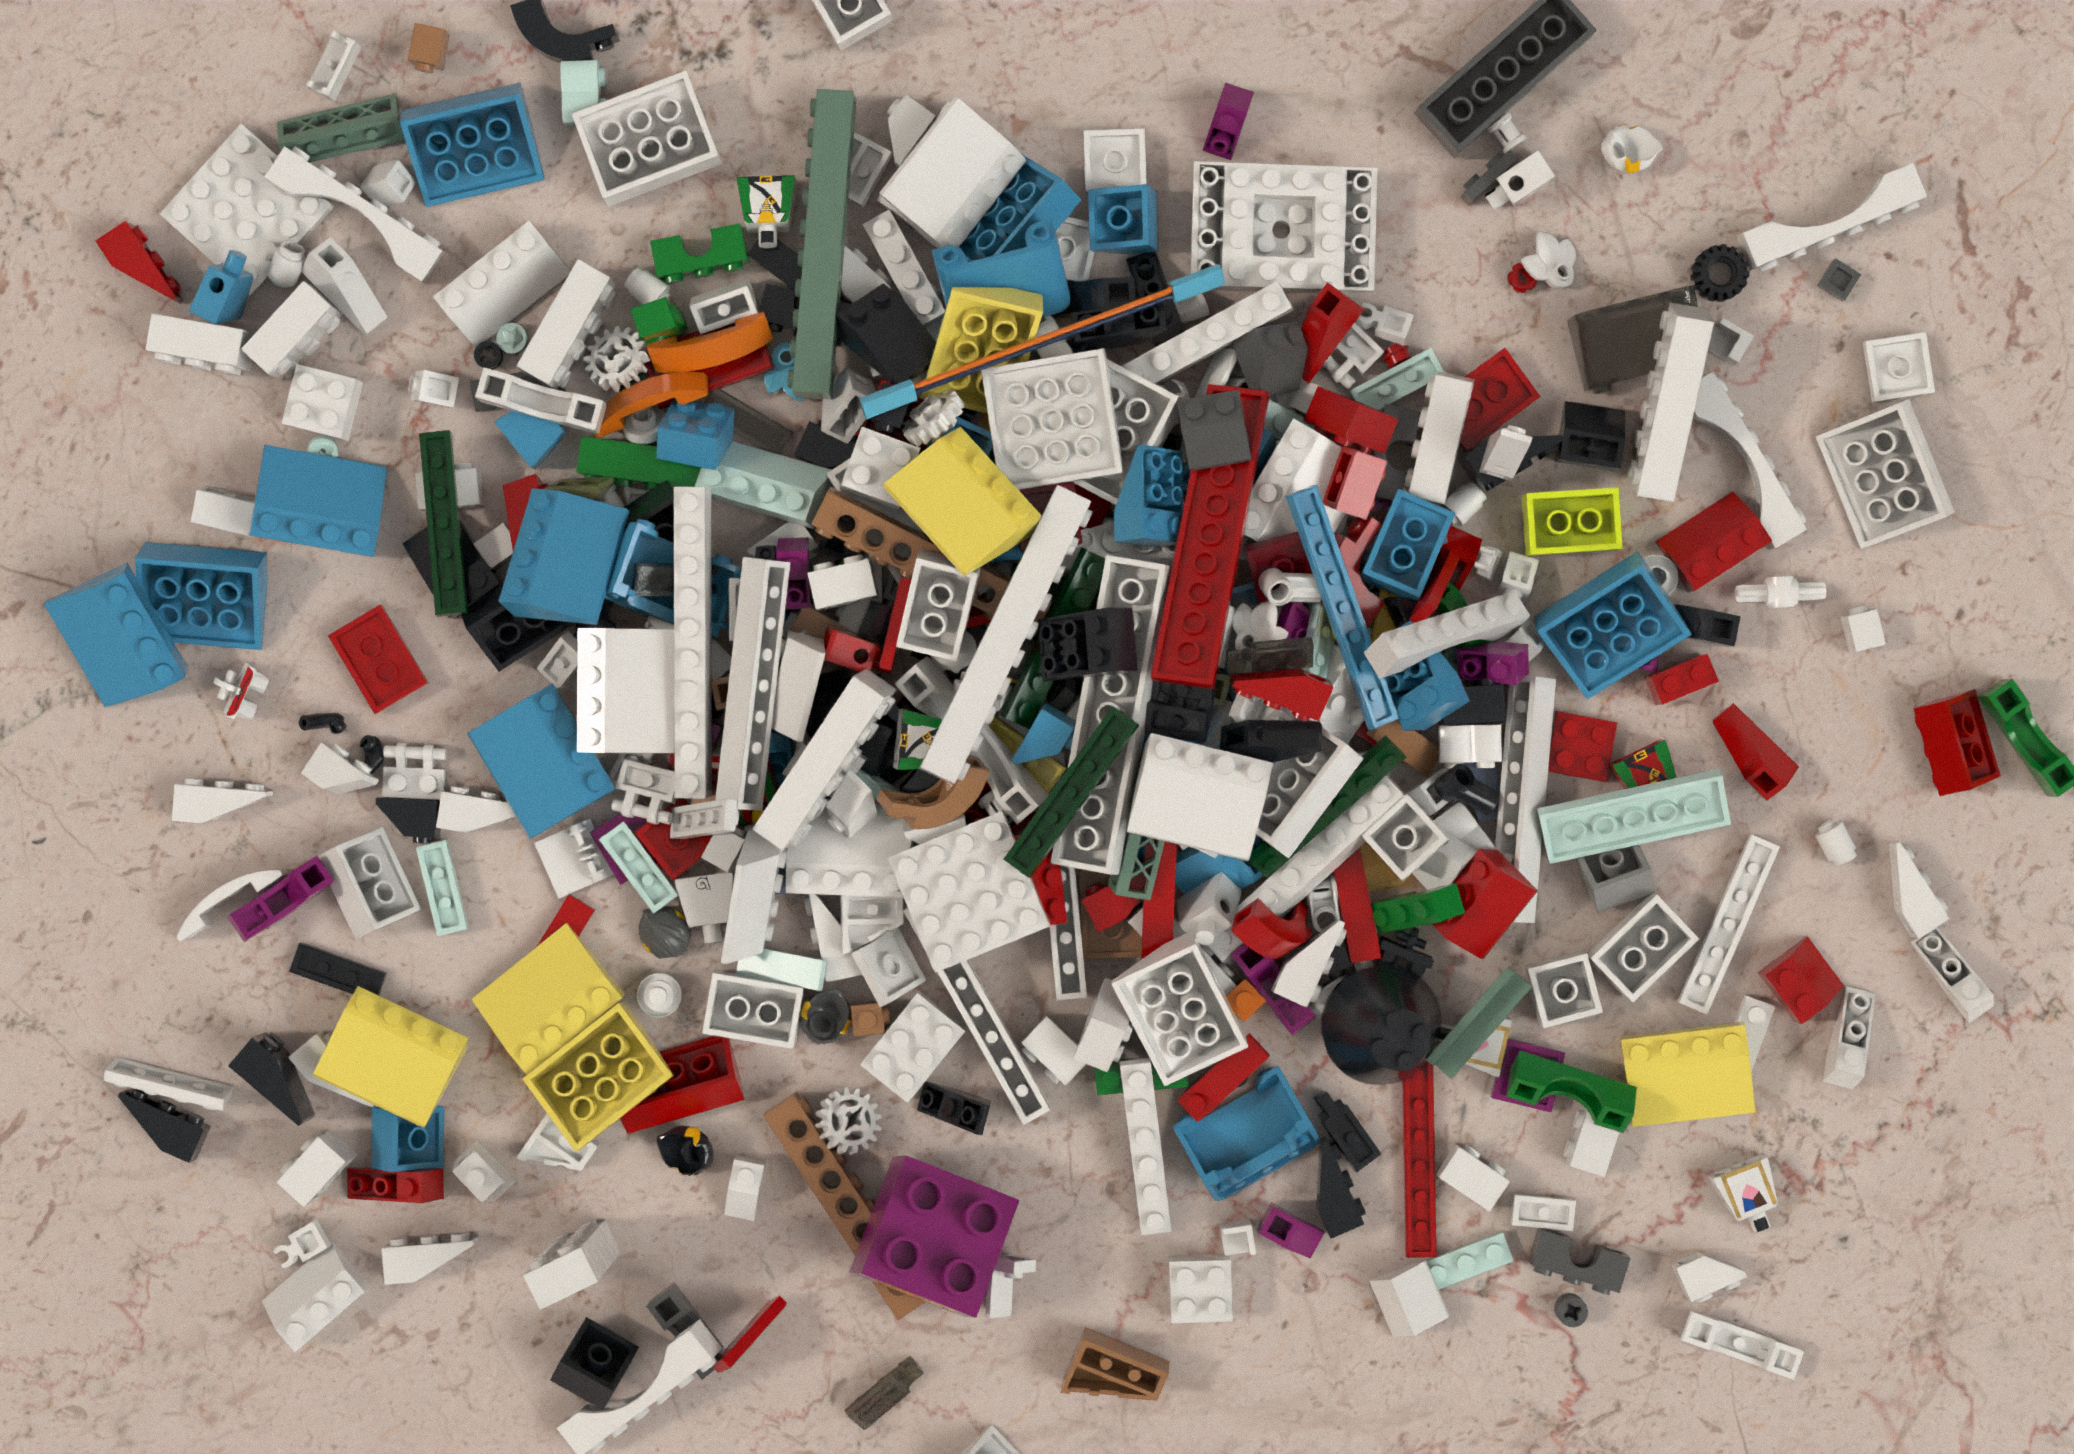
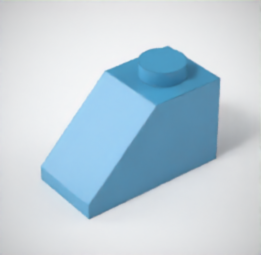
(1046, 736)

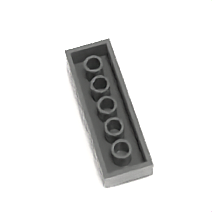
(1504, 73)

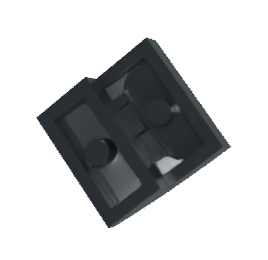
(1180, 711)

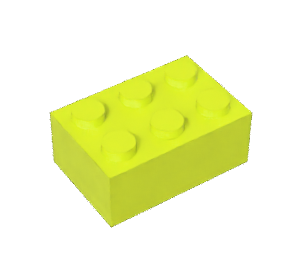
(1572, 521)

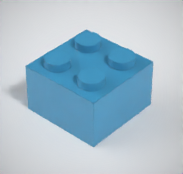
(695, 434)

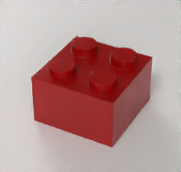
(1350, 421)

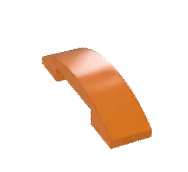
(713, 348)
(649, 392)

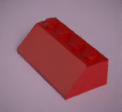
(702, 1081)

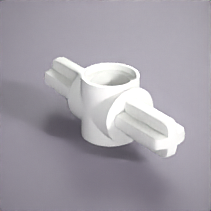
(1780, 592)

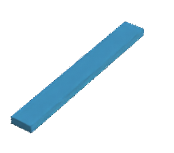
(1341, 605)

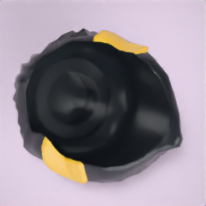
(686, 1150)

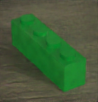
(631, 464)

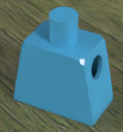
(223, 290)
(531, 436)

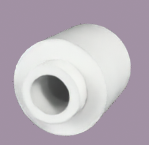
(286, 264)
(646, 286)
(1465, 503)
(1836, 842)

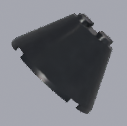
(1381, 1024)

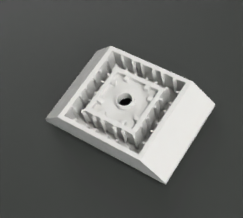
(1327, 218)

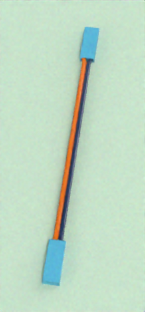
(907, 391)

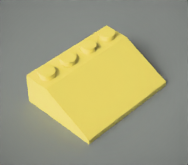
(978, 325)
(963, 502)
(547, 998)
(391, 1057)
(1689, 1073)
(598, 1076)

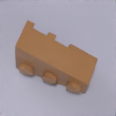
(1114, 1368)

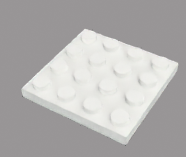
(239, 210)
(1053, 419)
(967, 893)

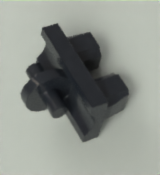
(1417, 960)

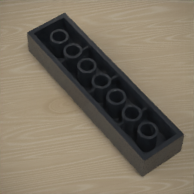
(511, 637)

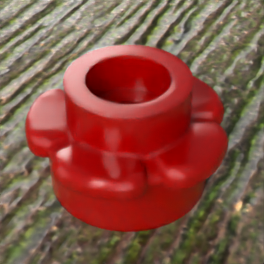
(1519, 285)
(1396, 355)

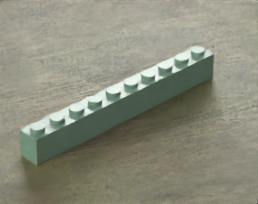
(823, 244)

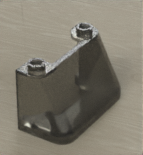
(1620, 338)

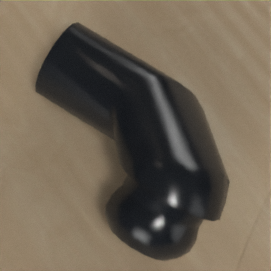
(323, 720)
(372, 751)

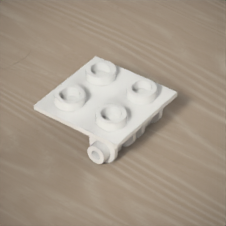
(573, 859)

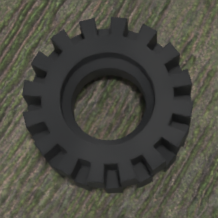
(1738, 273)

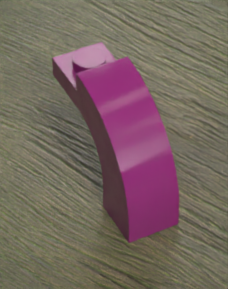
(282, 899)
(1262, 974)

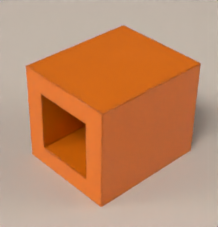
(1244, 999)

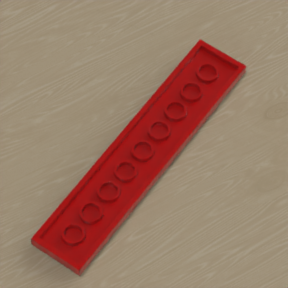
(1207, 559)

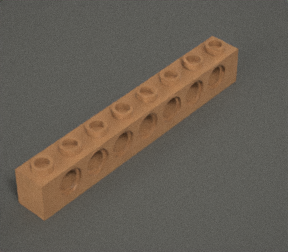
(894, 532)
(829, 1196)

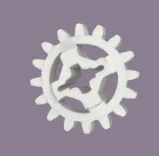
(616, 359)
(933, 418)
(861, 1121)

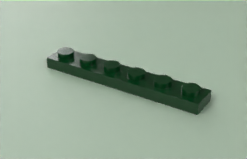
(443, 523)
(1073, 598)
(1375, 766)
(1071, 791)

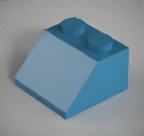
(1123, 219)
(404, 1145)

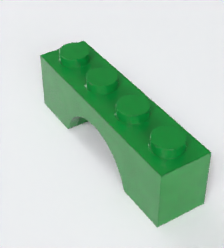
(2014, 718)
(1605, 1099)

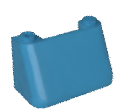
(1030, 269)
(643, 545)
(1248, 1136)

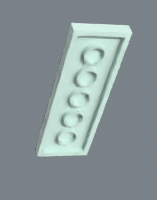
(1634, 816)

